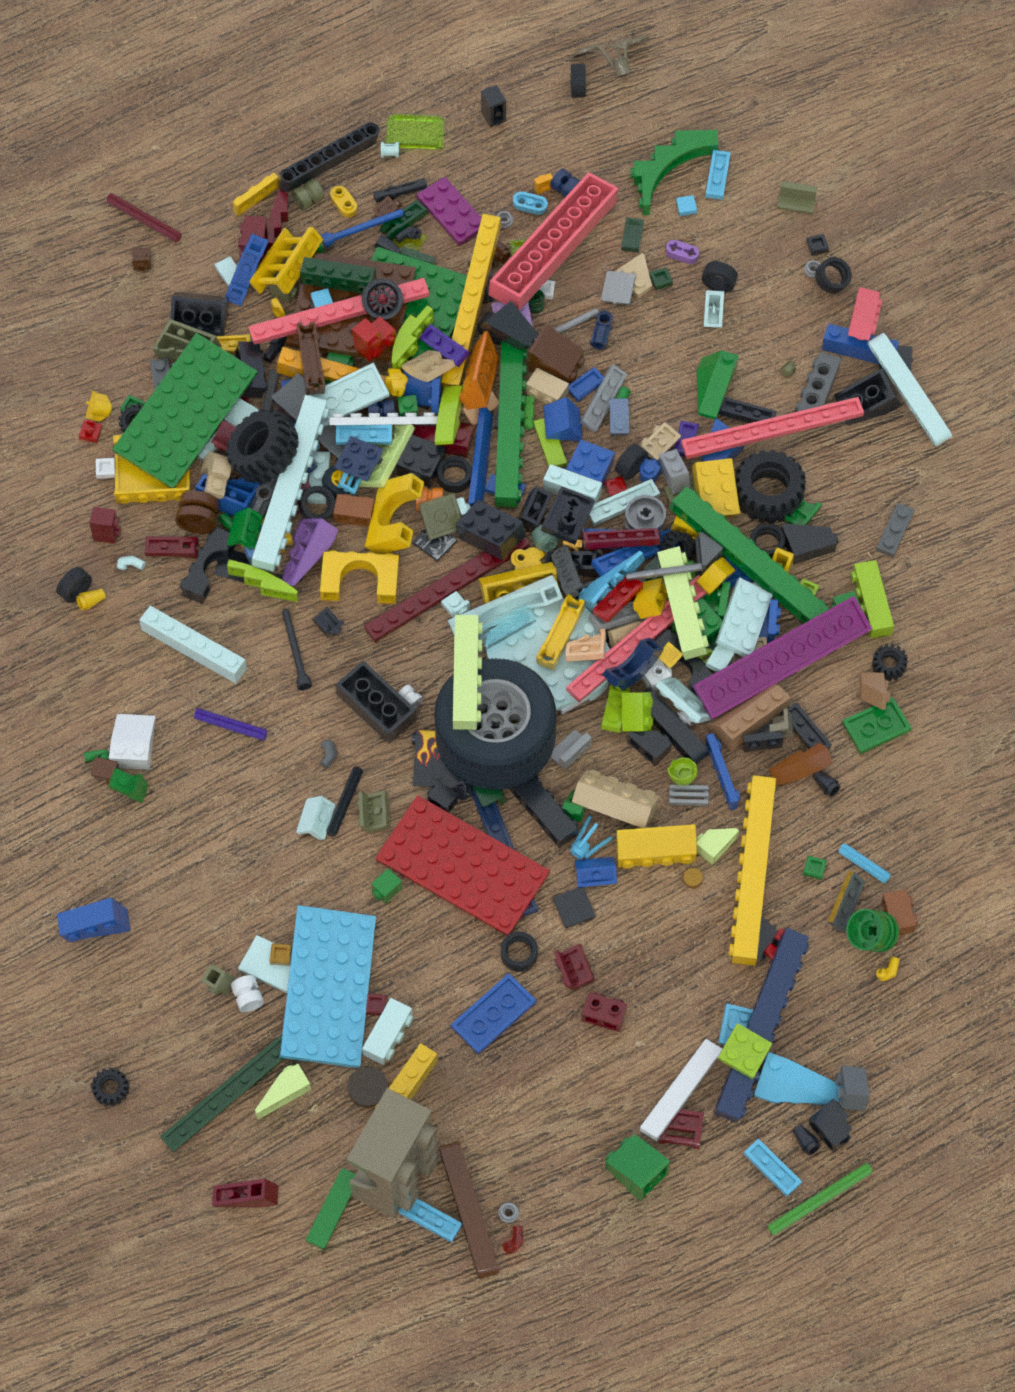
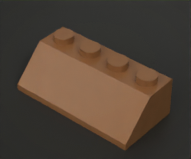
(749, 716)

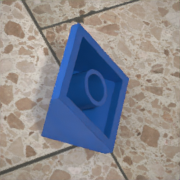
(562, 420)

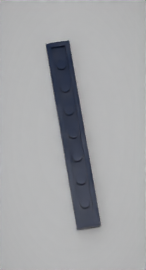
(496, 829)

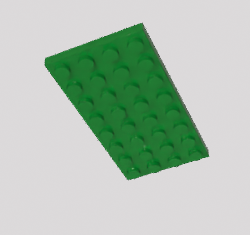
(185, 411)

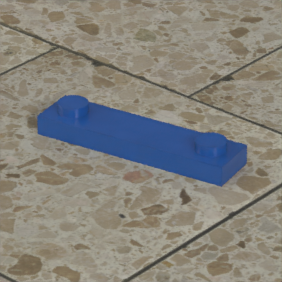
(714, 746)

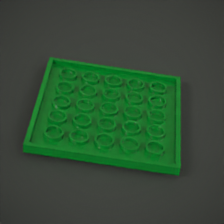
(444, 290)

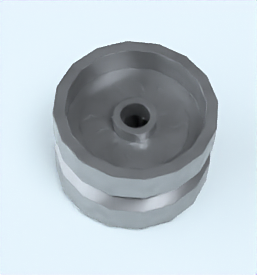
(644, 513)

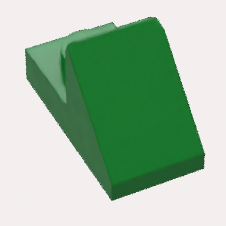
(128, 785)
(573, 810)

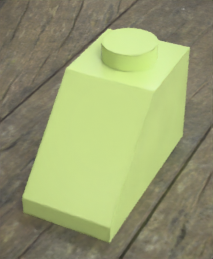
(715, 843)

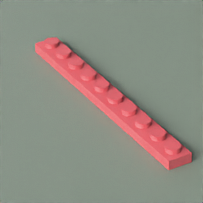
(331, 313)
(772, 428)
(650, 628)

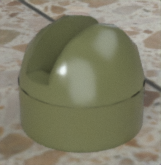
(788, 368)

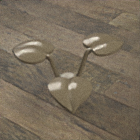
(620, 63)

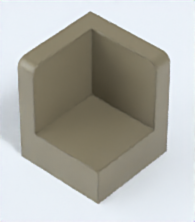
(783, 724)

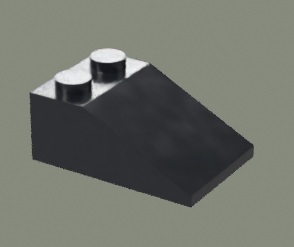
(875, 395)

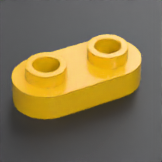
(342, 200)

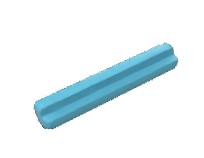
(864, 863)

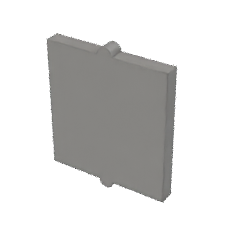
(618, 287)

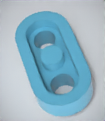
(531, 203)

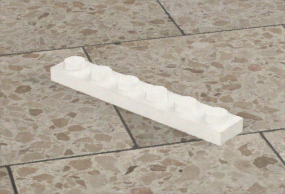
(375, 419)

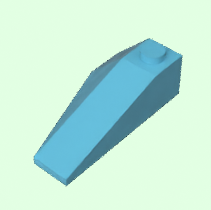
(606, 583)
(790, 1082)

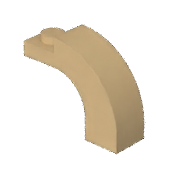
(218, 473)

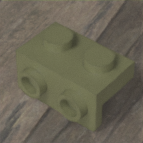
(373, 811)

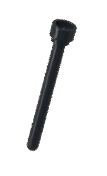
(303, 681)

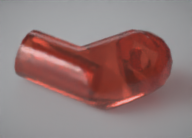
(516, 1242)

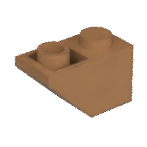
(874, 689)

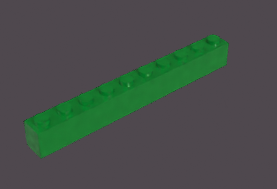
(509, 426)
(747, 556)

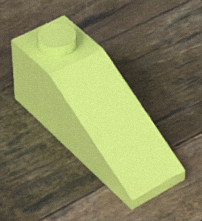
(287, 1087)

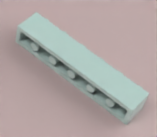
(193, 644)

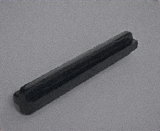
(344, 801)

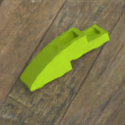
(406, 340)
(613, 712)

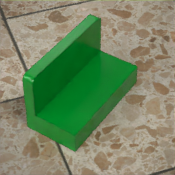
(245, 528)

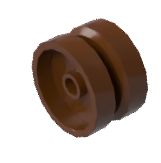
(197, 512)

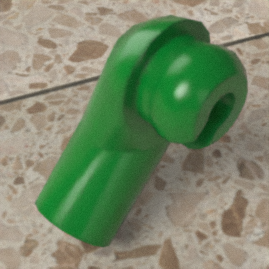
(90, 756)

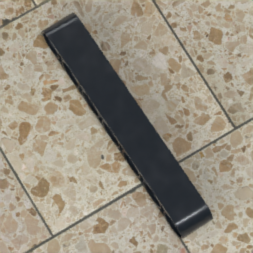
(328, 157)

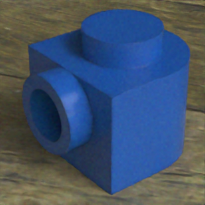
(649, 470)

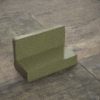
(797, 197)

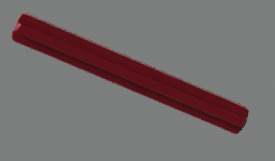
(144, 217)

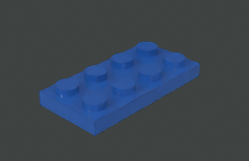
(493, 1013)

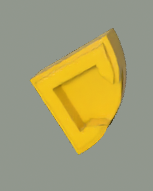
(277, 308)

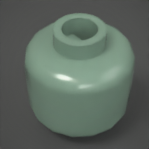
(543, 541)

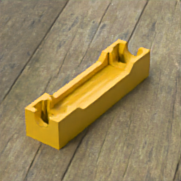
(560, 632)

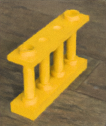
(291, 269)

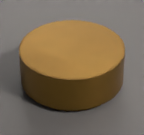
(693, 878)

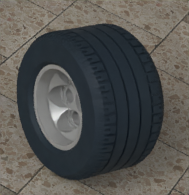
(485, 755)

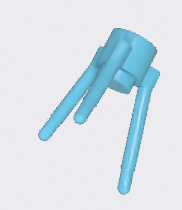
(580, 847)

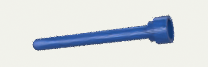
(329, 239)

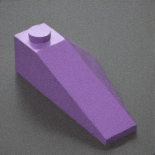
(310, 540)

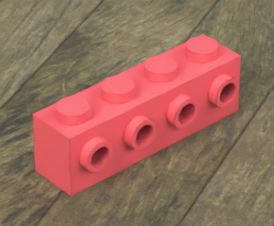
(865, 314)

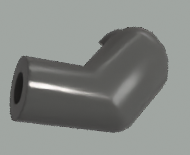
(331, 753)

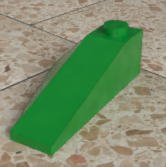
(713, 381)

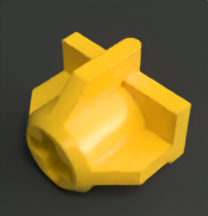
(396, 382)
(98, 407)

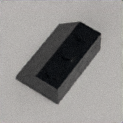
(201, 311)

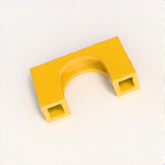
(388, 538)
(338, 564)

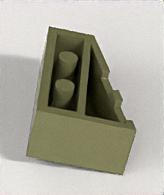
(176, 338)

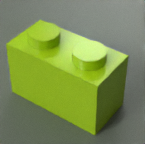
(637, 711)

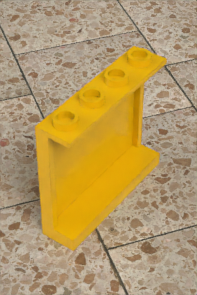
(137, 486)

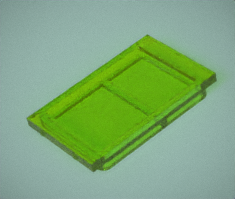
(415, 131)

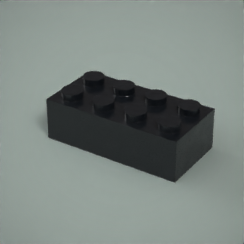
(376, 702)

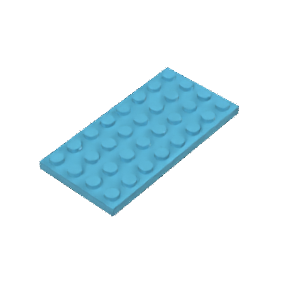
(328, 987)

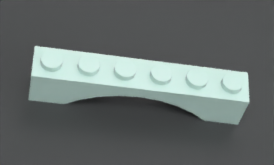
(534, 595)

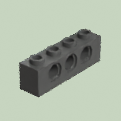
(823, 364)

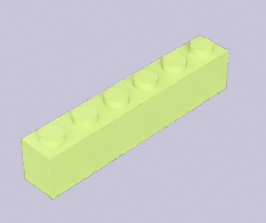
(683, 605)
(466, 672)

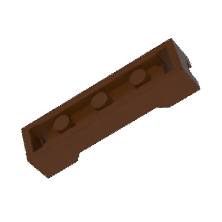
(310, 358)

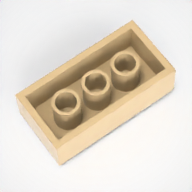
(615, 798)

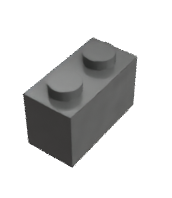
(852, 1088)

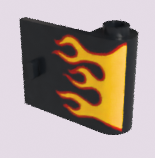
(428, 764)

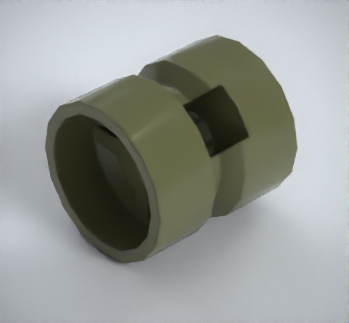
(306, 195)

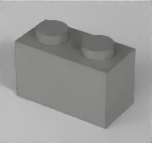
(674, 471)

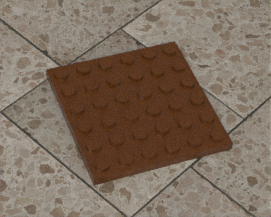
(338, 336)

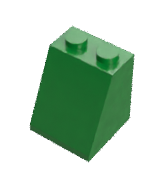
(637, 1166)

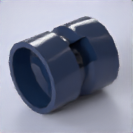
(563, 182)
(382, 407)

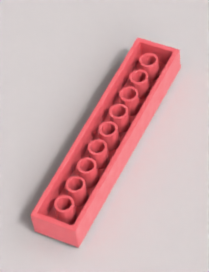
(553, 241)

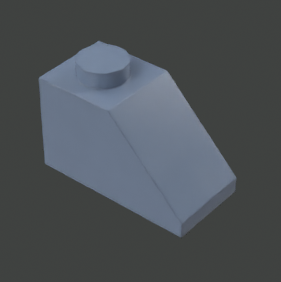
(619, 417)

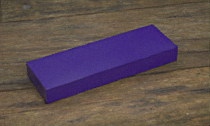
(444, 345)

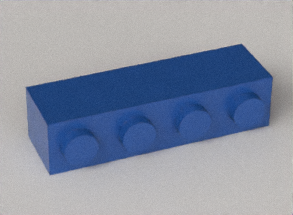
(837, 341)

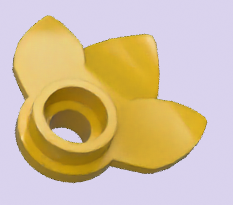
(530, 558)

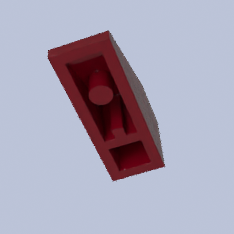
(246, 1194)

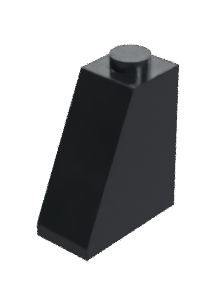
(511, 327)
(808, 541)

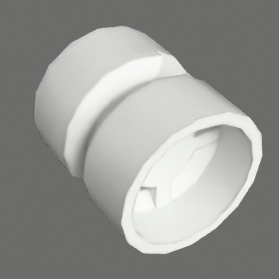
(248, 996)

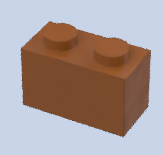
(353, 510)
(899, 906)

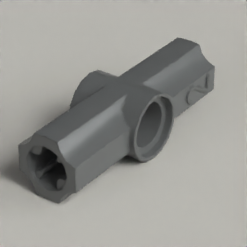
(262, 504)

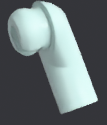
(130, 560)

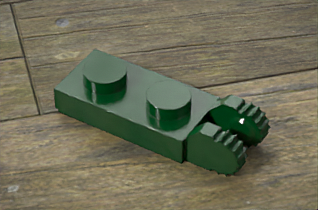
(412, 214)

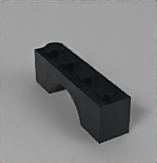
(196, 584)
(696, 666)

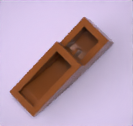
(801, 764)

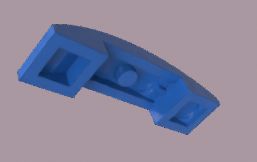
(245, 269)

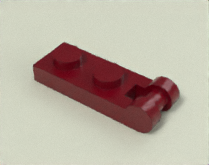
(171, 546)

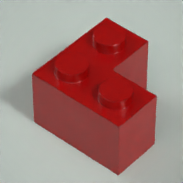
(373, 337)

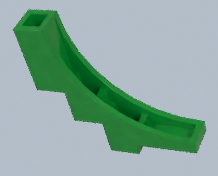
(684, 147)

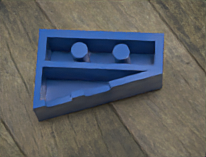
(237, 496)
(93, 920)

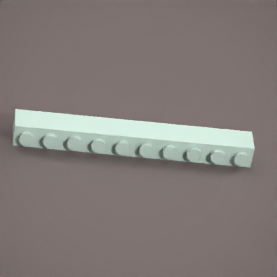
(289, 485)

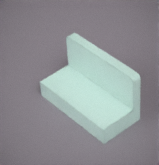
(316, 817)

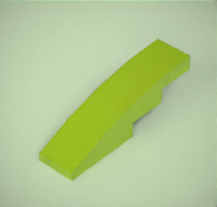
(448, 415)
(268, 583)

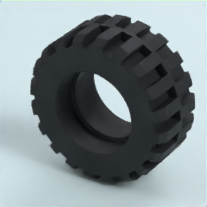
(262, 446)
(773, 466)

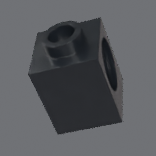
(442, 796)

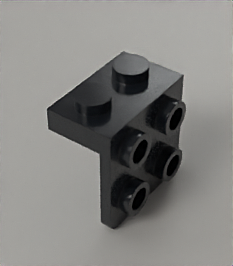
(763, 739)

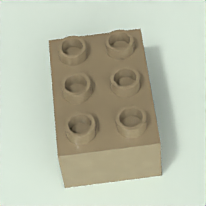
(392, 1154)

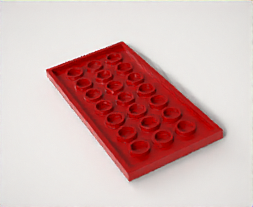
(462, 865)

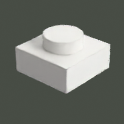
(105, 468)

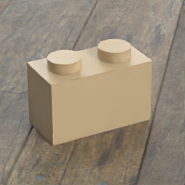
(546, 387)

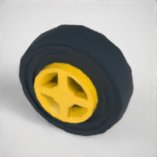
(329, 478)

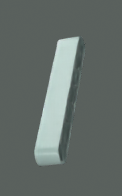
(909, 389)

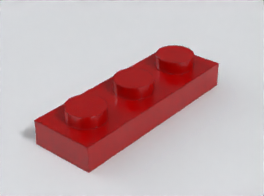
(617, 599)

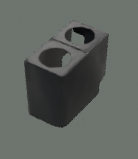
(831, 1125)

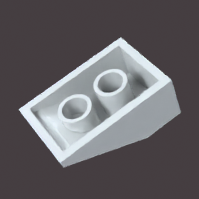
(132, 741)

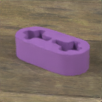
(682, 251)

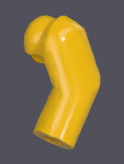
(889, 972)

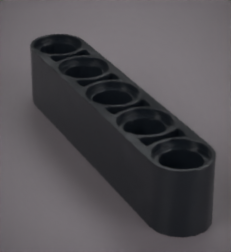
(678, 732)

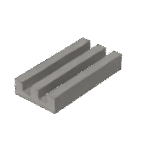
(688, 791)

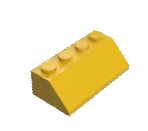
(502, 584)
(656, 846)

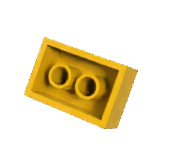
(716, 484)

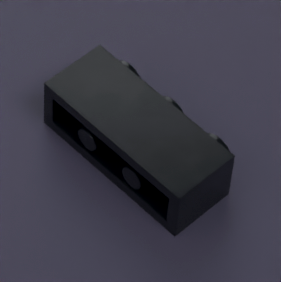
(253, 356)

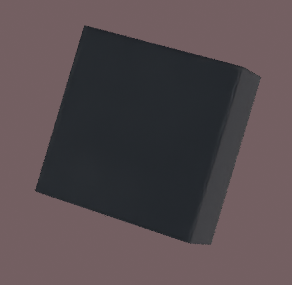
(817, 244)

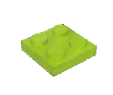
(744, 1051)

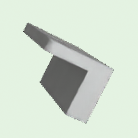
(571, 748)

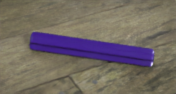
(230, 724)

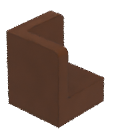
(103, 768)

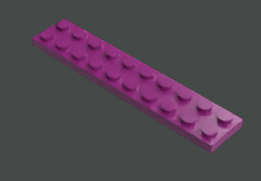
(782, 657)

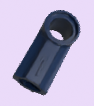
(601, 330)

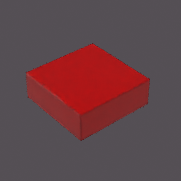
(615, 486)

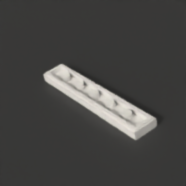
(680, 1090)

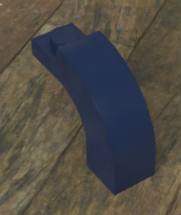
(635, 665)

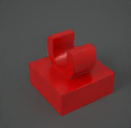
(90, 431)

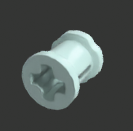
(390, 149)

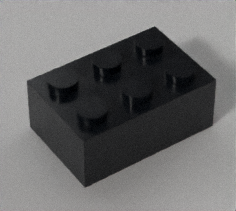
(490, 530)

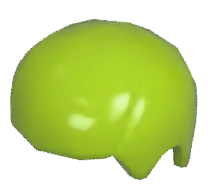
(682, 771)

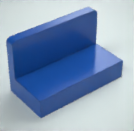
(596, 871)

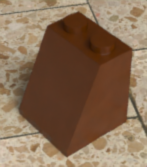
(555, 355)

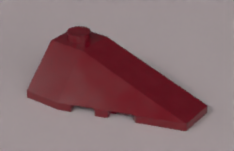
(462, 440)

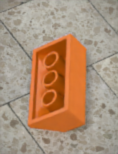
(480, 373)

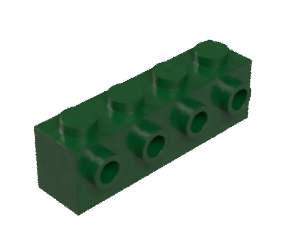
(336, 275)

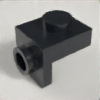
(328, 622)

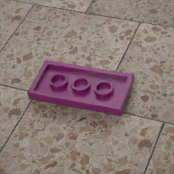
(450, 210)

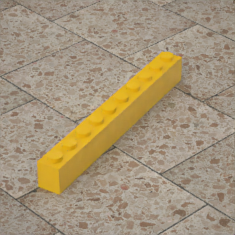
(473, 294)
(753, 870)

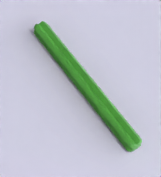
(819, 1199)

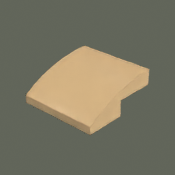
(428, 366)

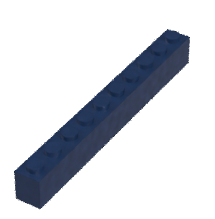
(764, 1018)

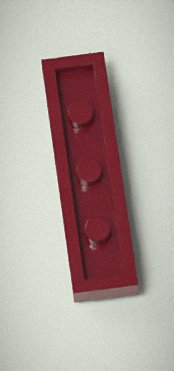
(621, 538)

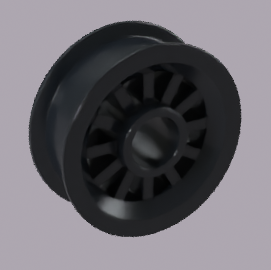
(397, 294)

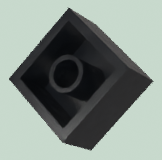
(421, 459)

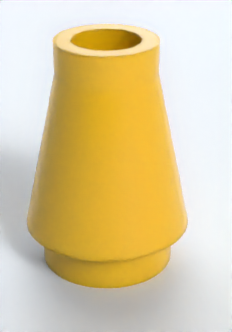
(88, 599)

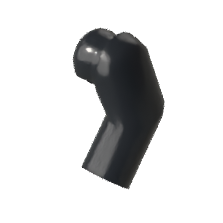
(409, 233)

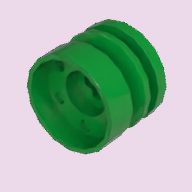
(872, 930)

